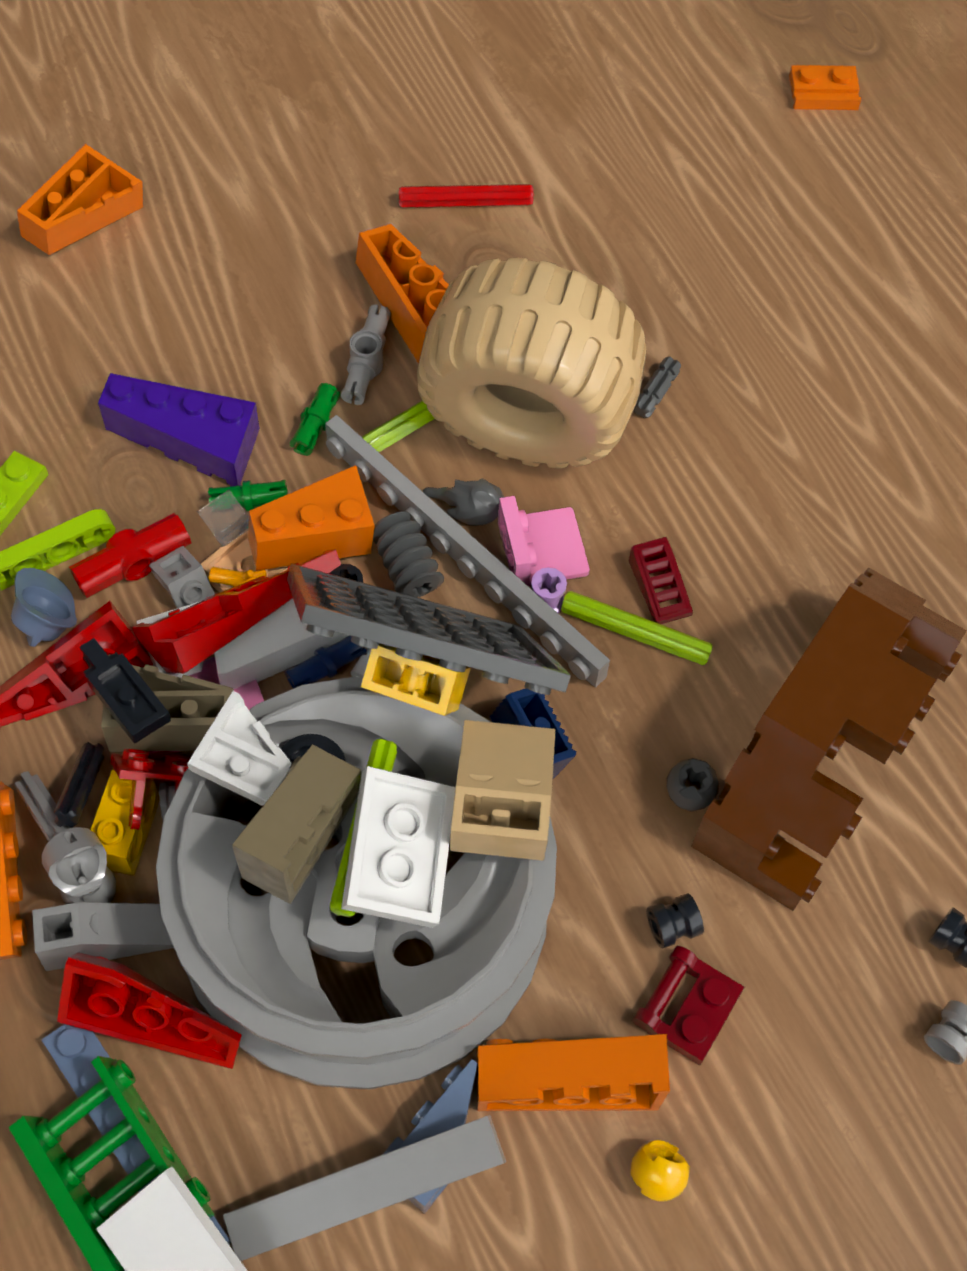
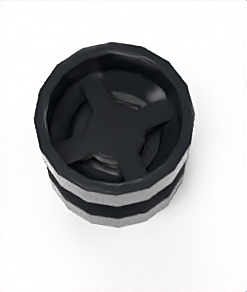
(675, 920)
(952, 935)

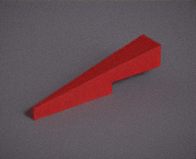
(207, 626)
(57, 674)

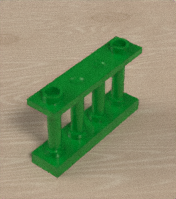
(64, 1176)

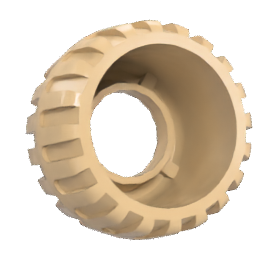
(532, 363)

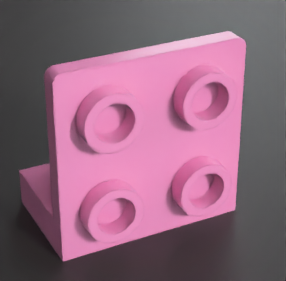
(541, 541)

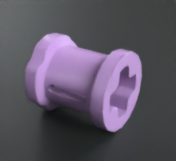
(550, 586)

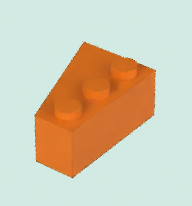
(79, 201)
(313, 521)

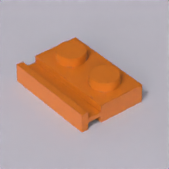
(824, 87)

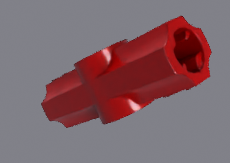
(129, 555)

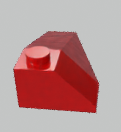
(128, 1006)

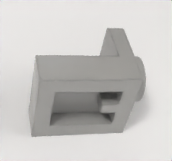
(182, 577)

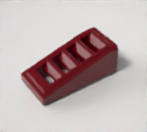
(655, 557)

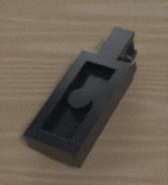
(123, 692)

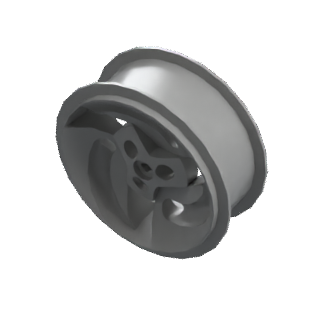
(254, 953)

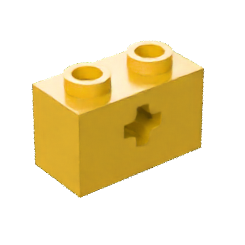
(414, 681)

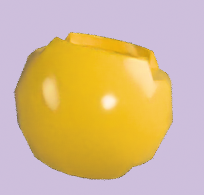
(659, 1170)

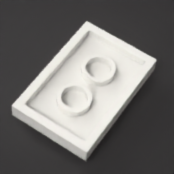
(399, 848)

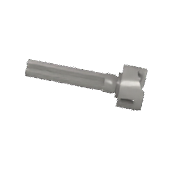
(68, 850)

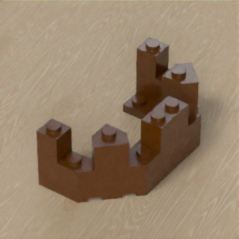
(853, 685)

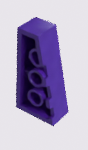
(184, 423)

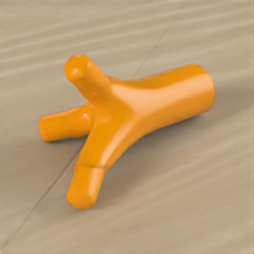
(233, 577)

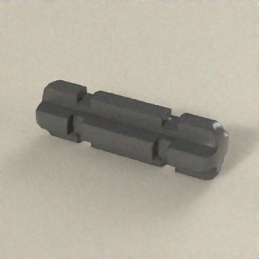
(657, 387)

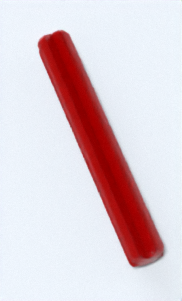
(466, 195)

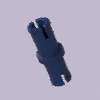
(324, 662)

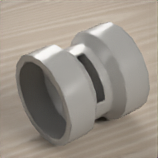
(950, 1036)

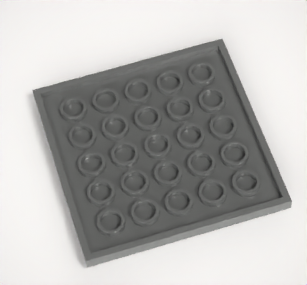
(422, 628)

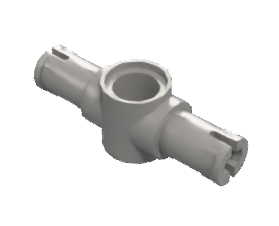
(366, 354)

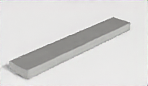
(364, 1188)

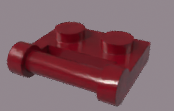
(702, 1011)

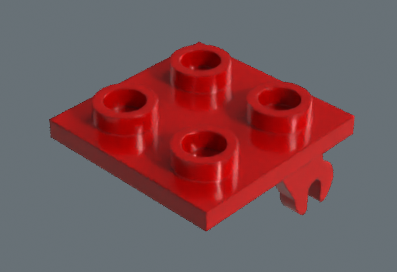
(138, 766)

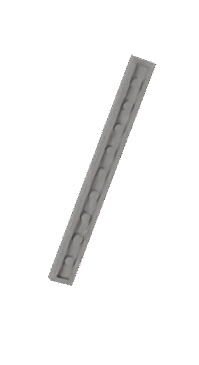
(471, 557)

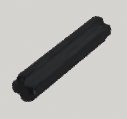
(79, 785)

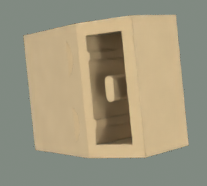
(503, 790)

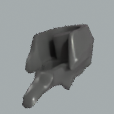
(474, 500)

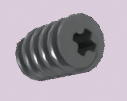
(406, 555)

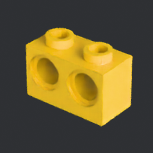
(111, 822)

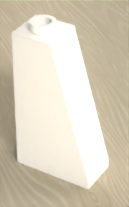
(269, 648)

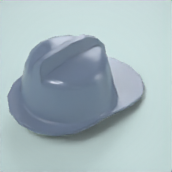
(41, 606)

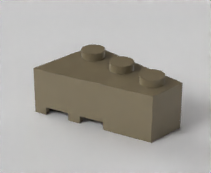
(191, 706)
(297, 823)

